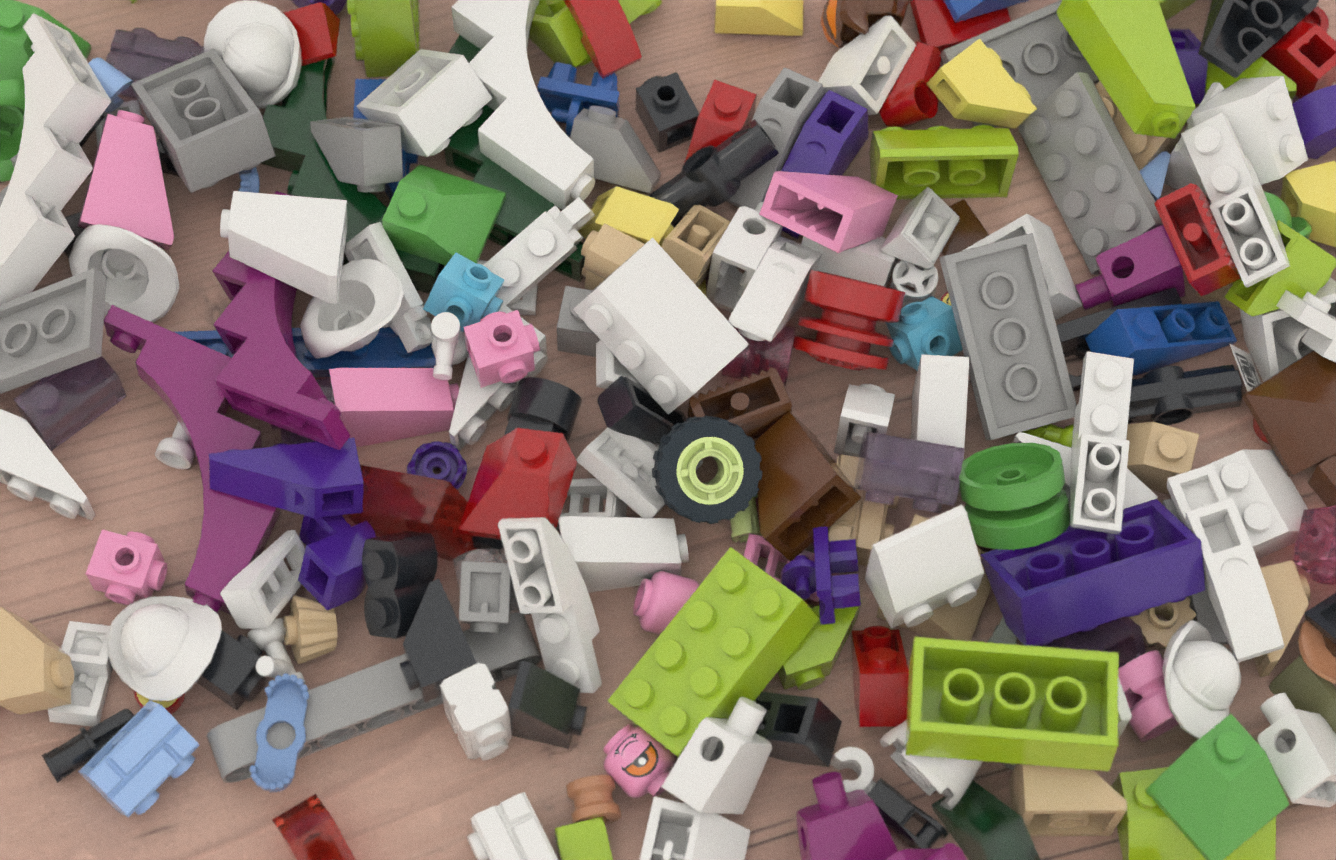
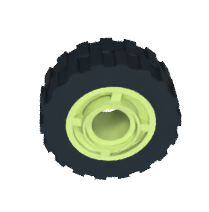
(736, 474)

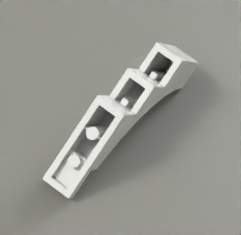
(60, 109)
(521, 130)

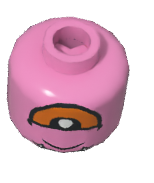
(638, 762)

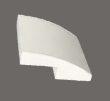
(626, 469)

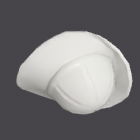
(257, 48)
(137, 271)
(366, 302)
(163, 645)
(1199, 679)

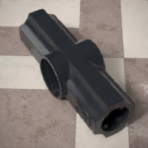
(717, 172)
(1173, 395)

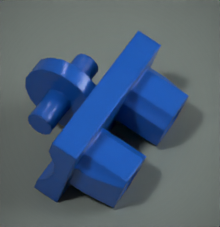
(567, 98)

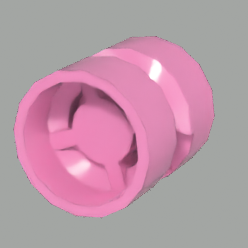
(1146, 696)

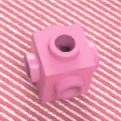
(501, 348)
(126, 566)

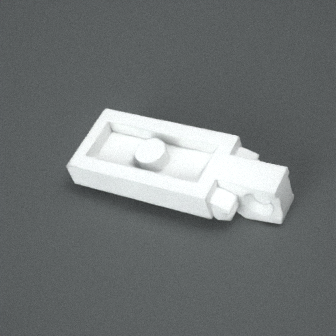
(538, 250)
(410, 320)

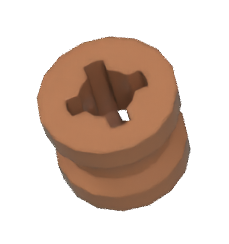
(593, 798)

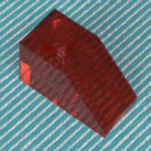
(312, 832)

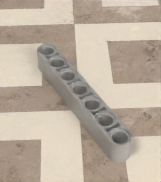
(363, 702)

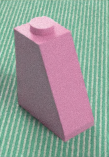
(128, 181)
(829, 208)
(392, 402)

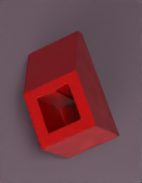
(1305, 57)
(879, 677)

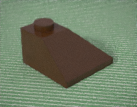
(1298, 411)

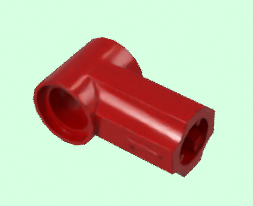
(911, 97)

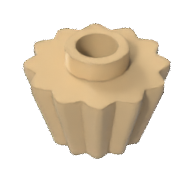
(310, 629)
(1158, 632)

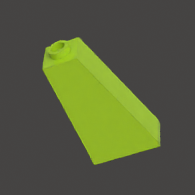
(1133, 60)

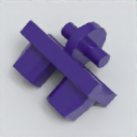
(808, 576)

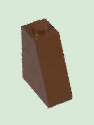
(798, 486)

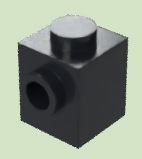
(666, 111)
(233, 671)

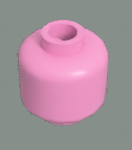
(661, 599)

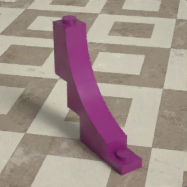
(265, 371)
(184, 379)

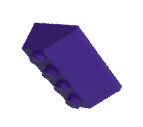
(1096, 575)

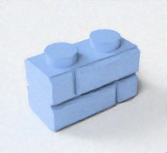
(140, 759)

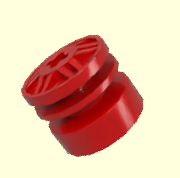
(848, 321)

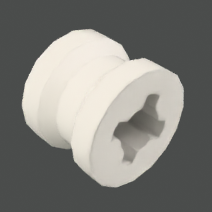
(916, 276)

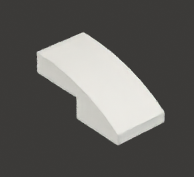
(92, 672)

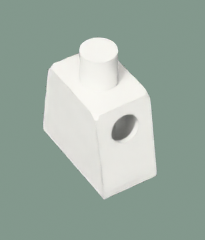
(742, 247)
(1300, 752)
(722, 762)

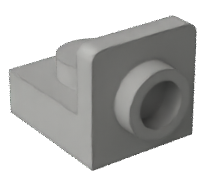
(485, 596)

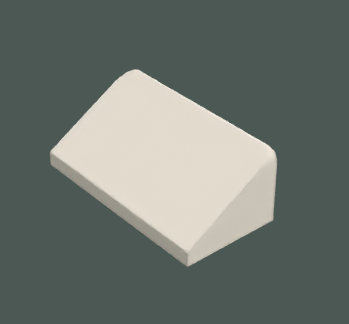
(921, 230)

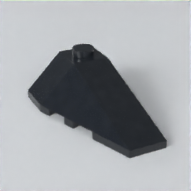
(1245, 29)

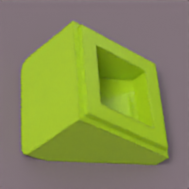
(584, 840)

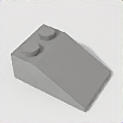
(204, 120)

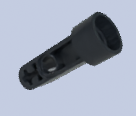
(541, 407)

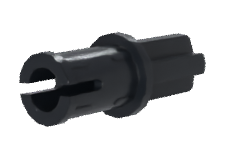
(81, 748)

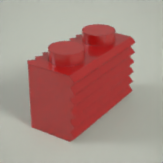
(1197, 239)

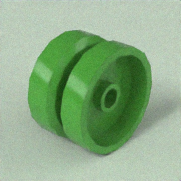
(1015, 495)

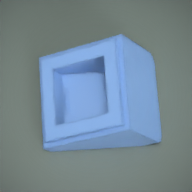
(1155, 173)

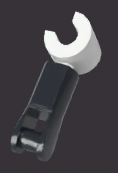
(892, 805)

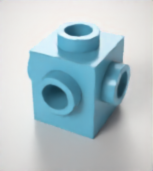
(465, 291)
(924, 330)

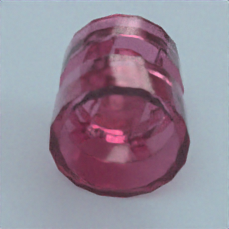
(762, 356)

